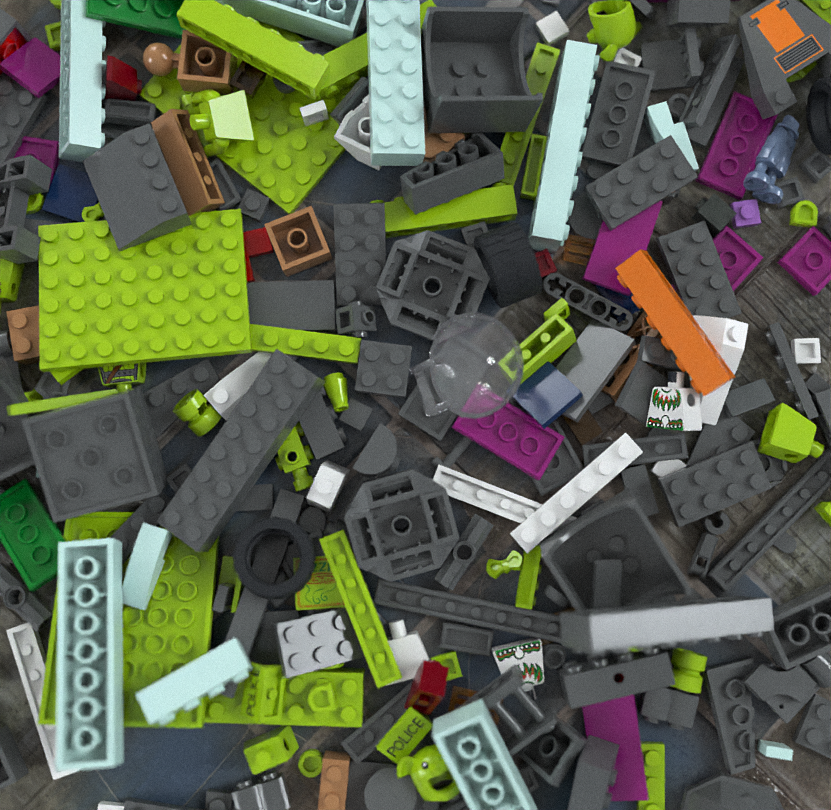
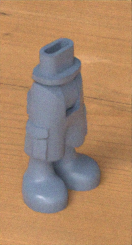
(773, 162)

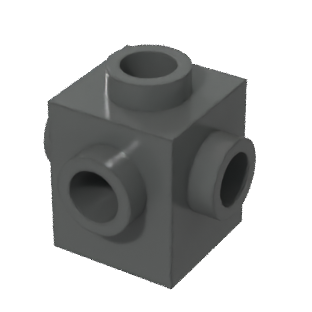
(361, 320)

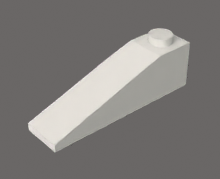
(355, 133)
(729, 340)
(232, 388)

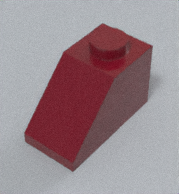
(121, 80)
(427, 687)

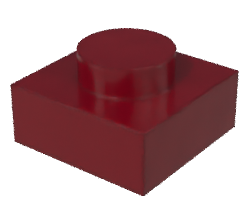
(545, 263)

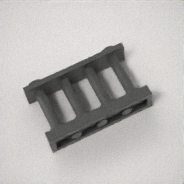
(511, 683)

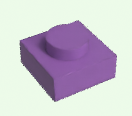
(746, 215)

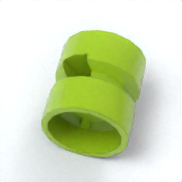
(199, 415)
(687, 669)

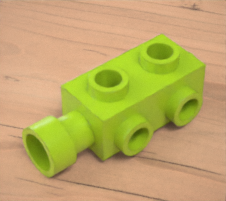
(298, 467)

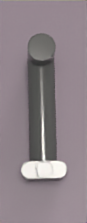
(453, 455)

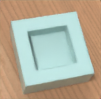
(774, 749)

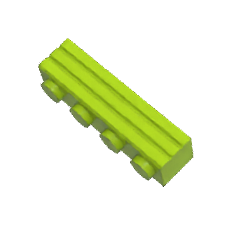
(533, 167)
(528, 578)

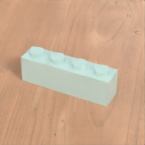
(195, 681)

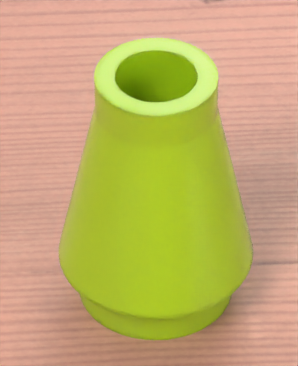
(336, 389)

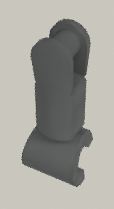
(707, 544)

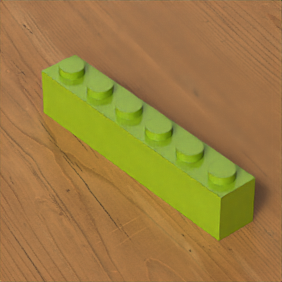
(255, 44)
(350, 62)
(485, 204)

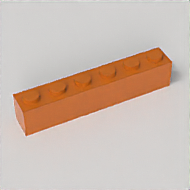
(674, 322)

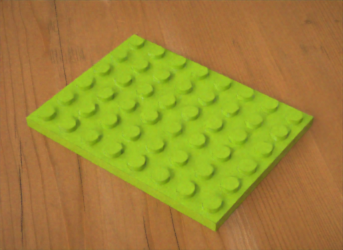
(285, 154)
(143, 303)
(156, 640)

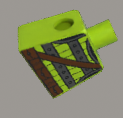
(123, 376)

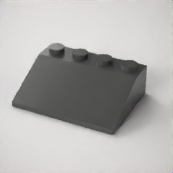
(136, 188)

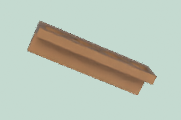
(624, 371)

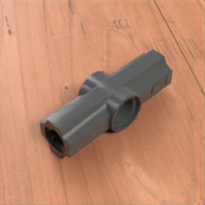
(453, 566)
(30, 607)

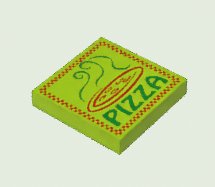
(321, 590)

